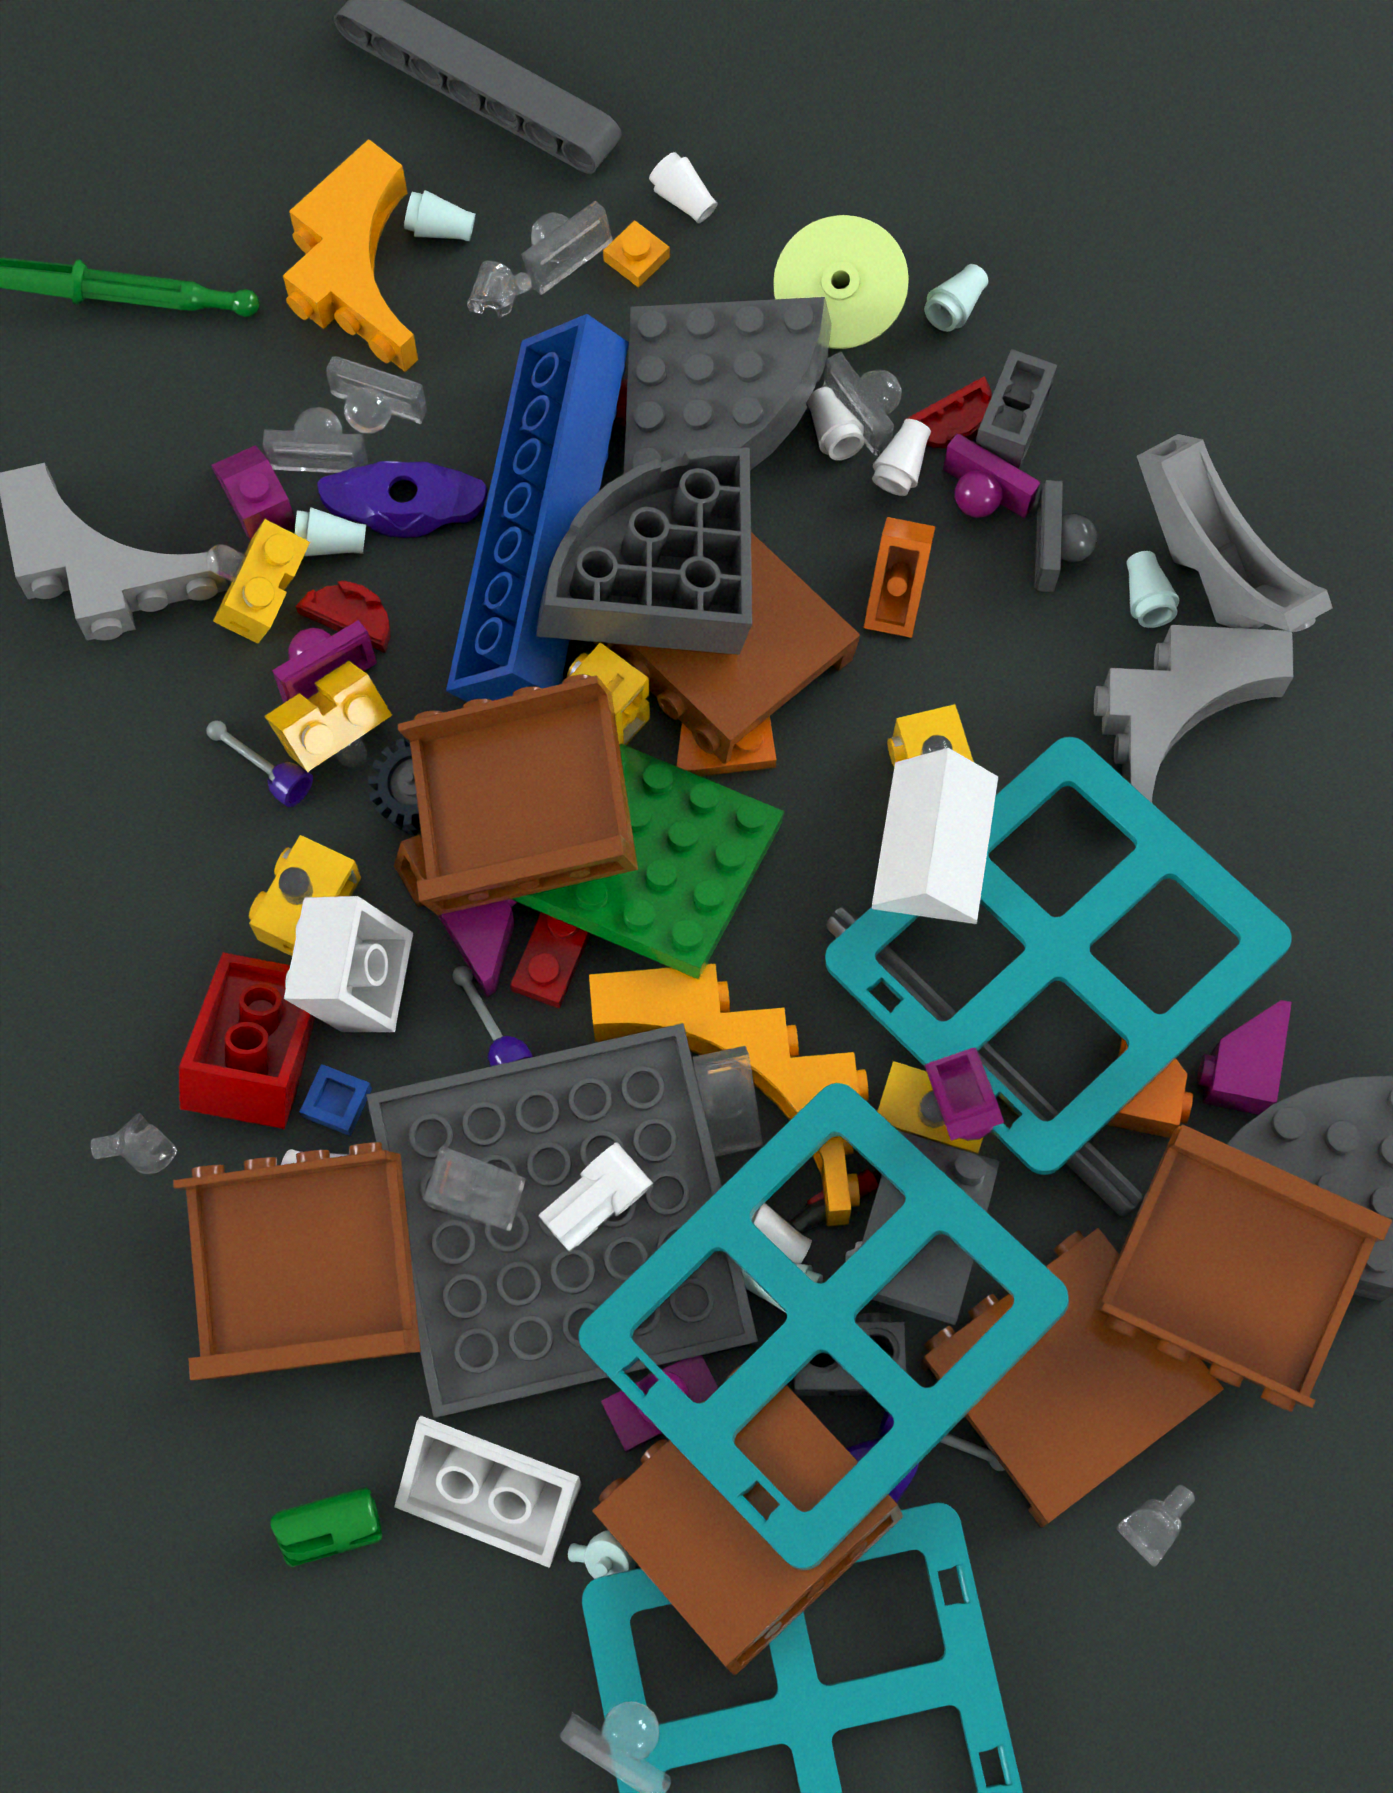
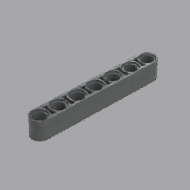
(481, 80)

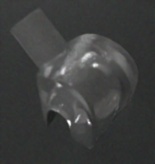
(497, 288)
(138, 1144)
(1156, 1524)

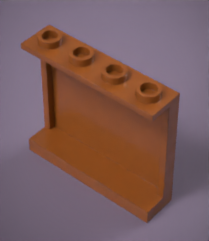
(786, 649)
(520, 794)
(300, 1262)
(1240, 1267)
(1081, 1394)
(709, 1555)

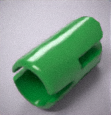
(327, 1527)

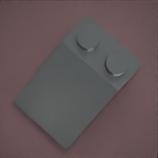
(939, 1273)

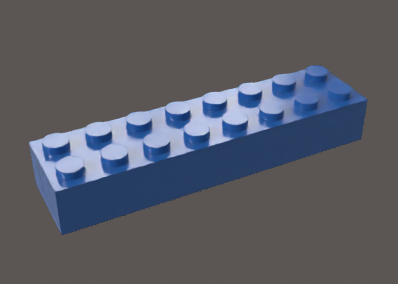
(541, 478)

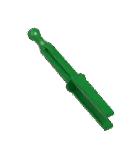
(80, 283)

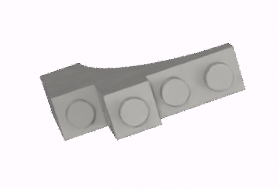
(1209, 534)
(105, 578)
(1192, 678)

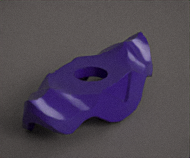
(441, 497)

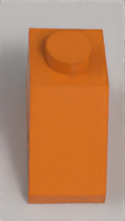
(899, 577)
(1159, 1105)

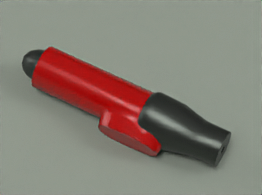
(815, 1213)

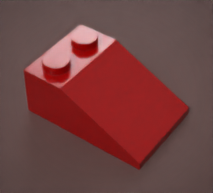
(246, 1045)

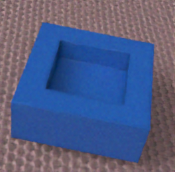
(335, 1100)

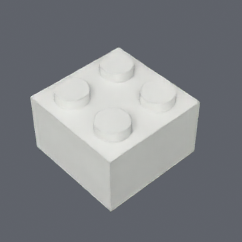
(348, 964)

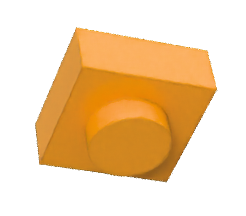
(636, 253)

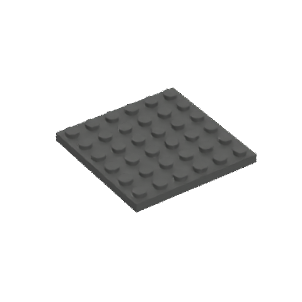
(509, 1305)

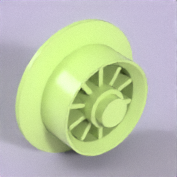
(855, 270)

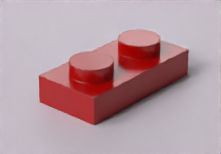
(549, 961)

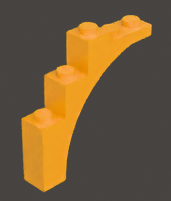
(666, 997)

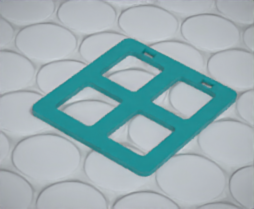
(1061, 952)
(824, 1322)
(804, 1709)

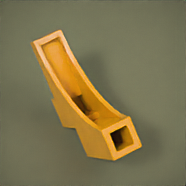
(340, 234)

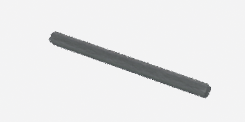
(1088, 1161)

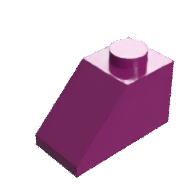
(254, 490)
(482, 939)
(1247, 1063)

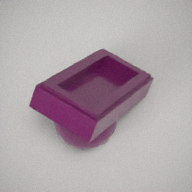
(987, 480)
(317, 653)
(964, 1095)
(633, 1425)

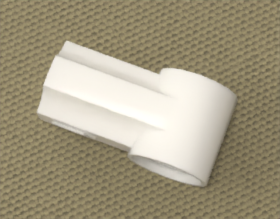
(606, 1188)

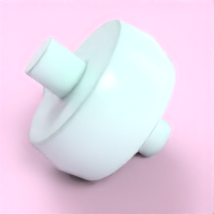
(602, 1555)

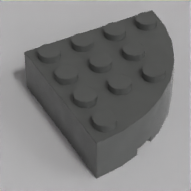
(721, 375)
(659, 558)
(1341, 1142)

